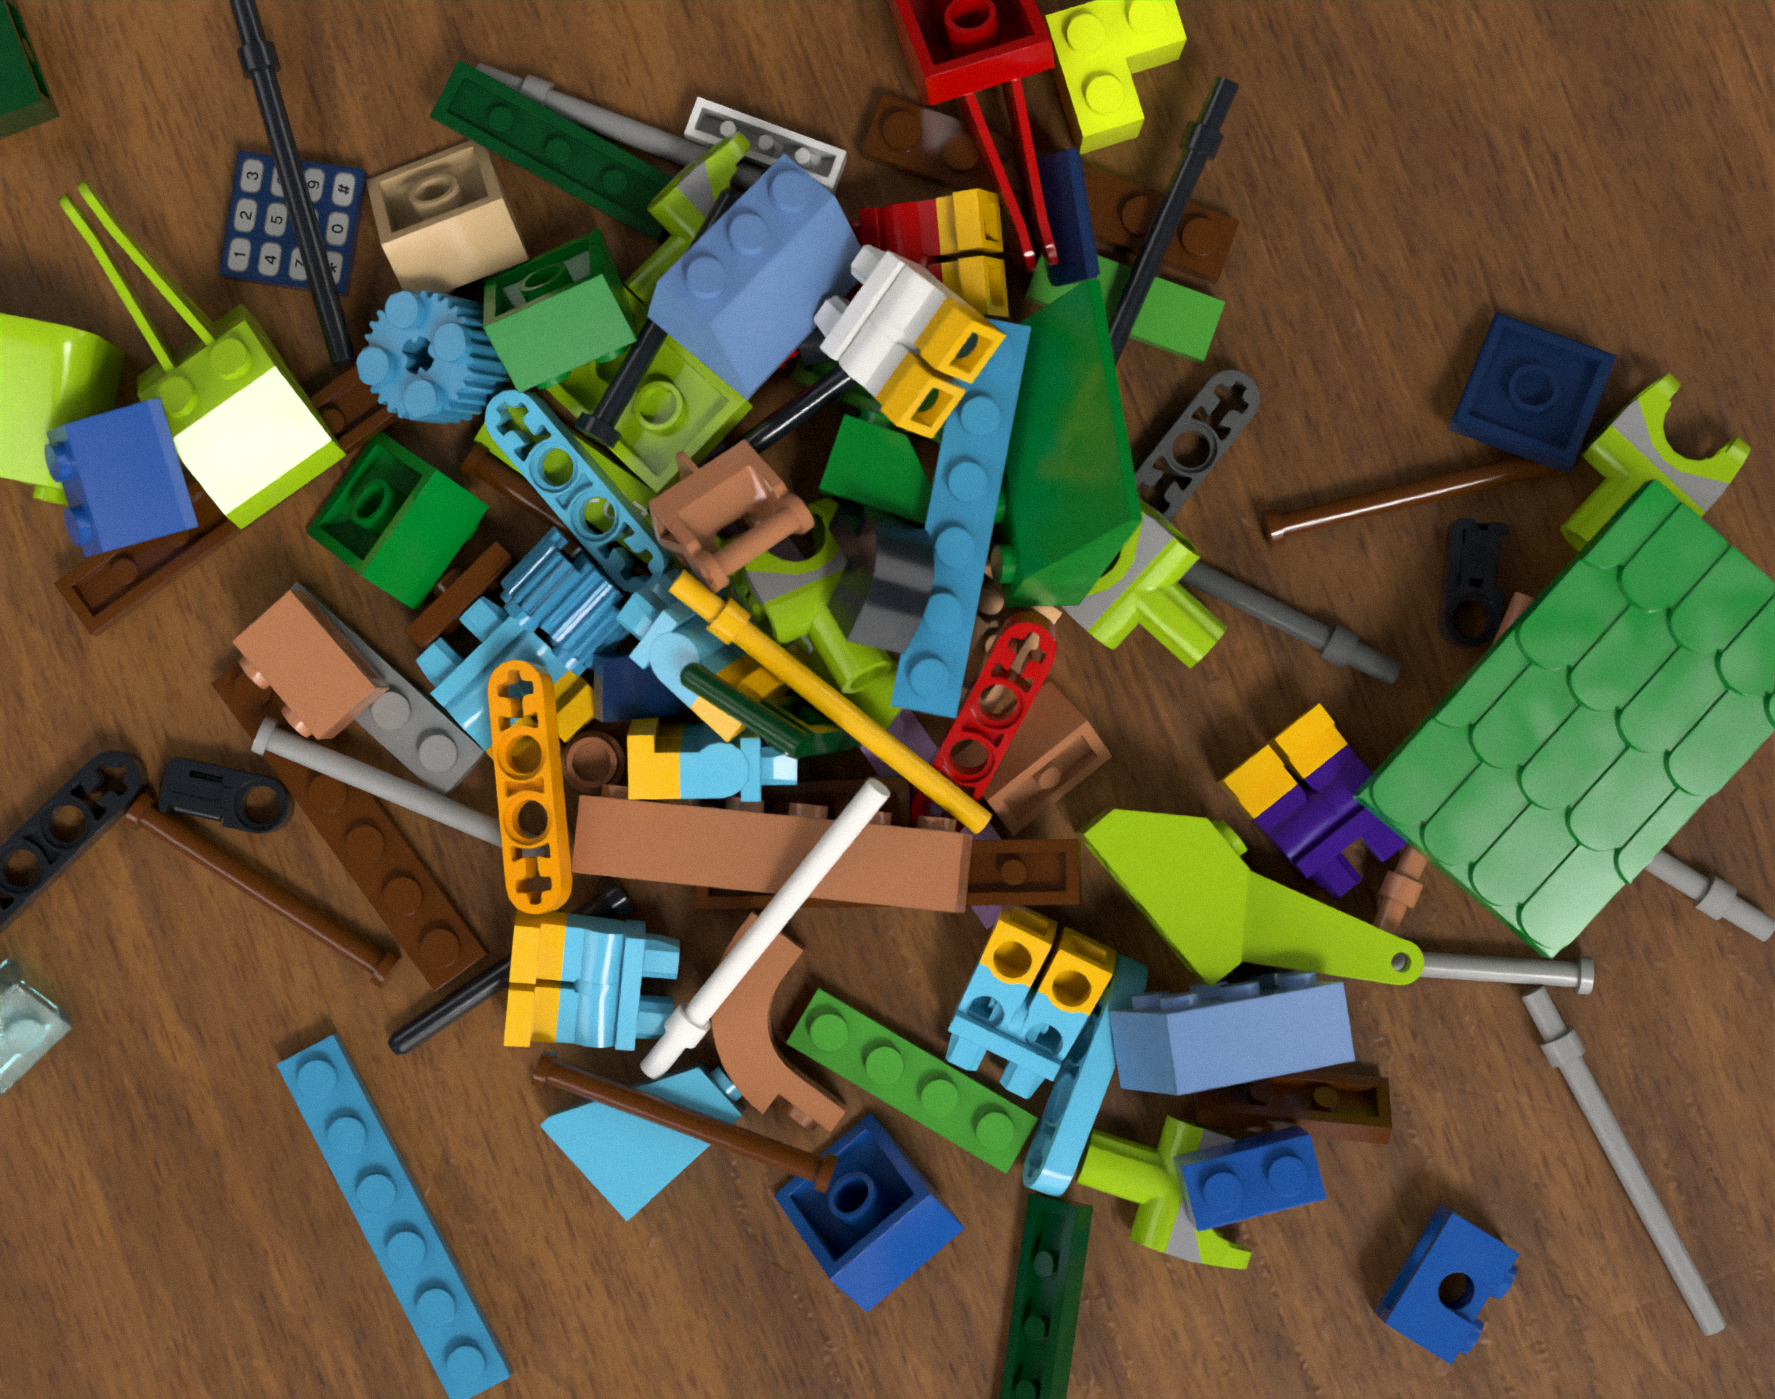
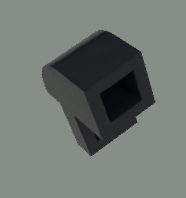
(884, 580)

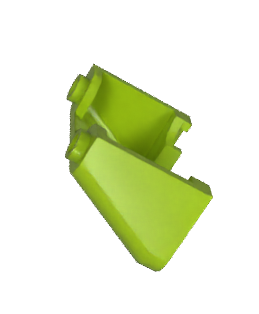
(48, 380)

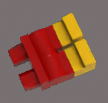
(941, 231)

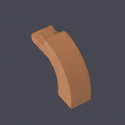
(748, 1045)

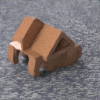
(725, 490)

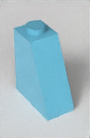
(634, 1157)

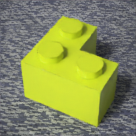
(1094, 58)

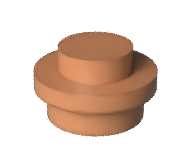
(593, 760)

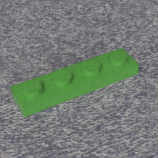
(912, 1080)

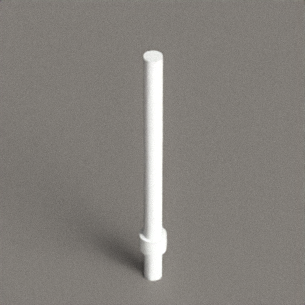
(691, 1020)

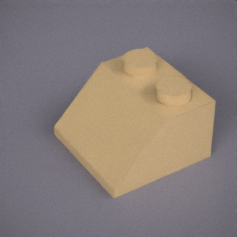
(446, 220)

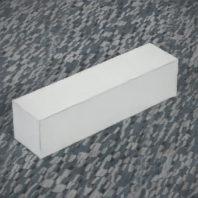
(714, 122)

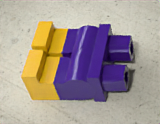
(1315, 824)

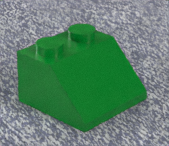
(558, 312)
(876, 469)
(397, 520)

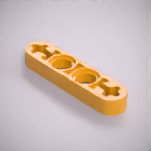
(518, 788)

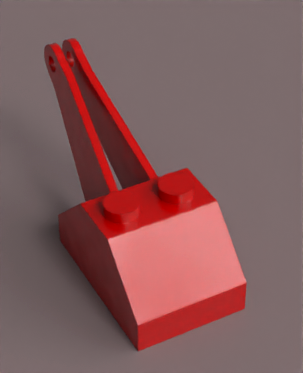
(971, 47)

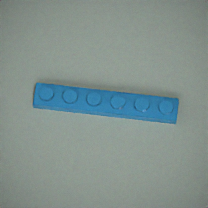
(961, 526)
(395, 1218)

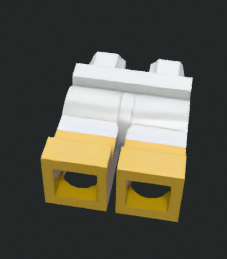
(904, 338)

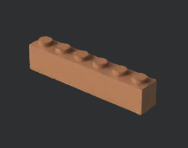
(762, 850)

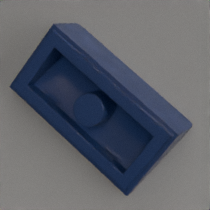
(1068, 218)

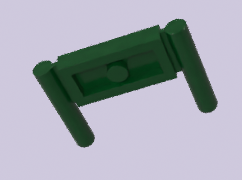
(785, 722)

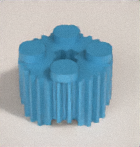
(431, 358)
(567, 599)

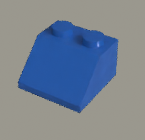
(120, 478)
(875, 1217)

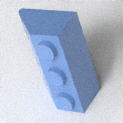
(759, 277)

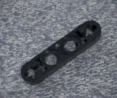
(54, 853)

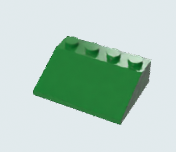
(1068, 464)

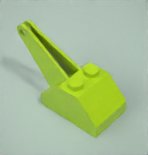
(224, 392)
(1218, 912)

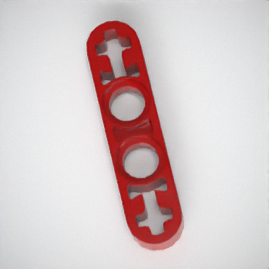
(989, 728)

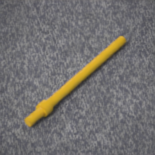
(731, 623)

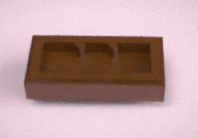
(459, 592)

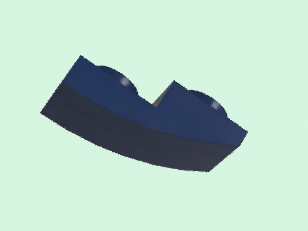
(629, 692)

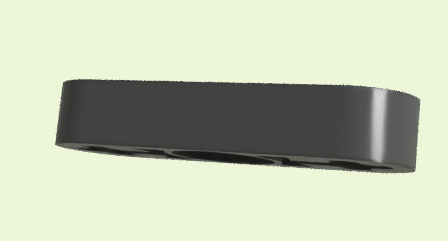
(1232, 423)

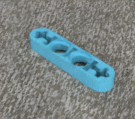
(572, 497)
(1080, 1087)

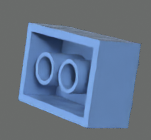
(1231, 1032)

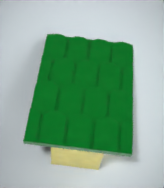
(1591, 723)

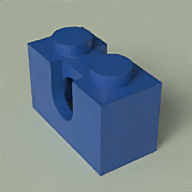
(1443, 1248)

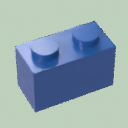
(1249, 1177)

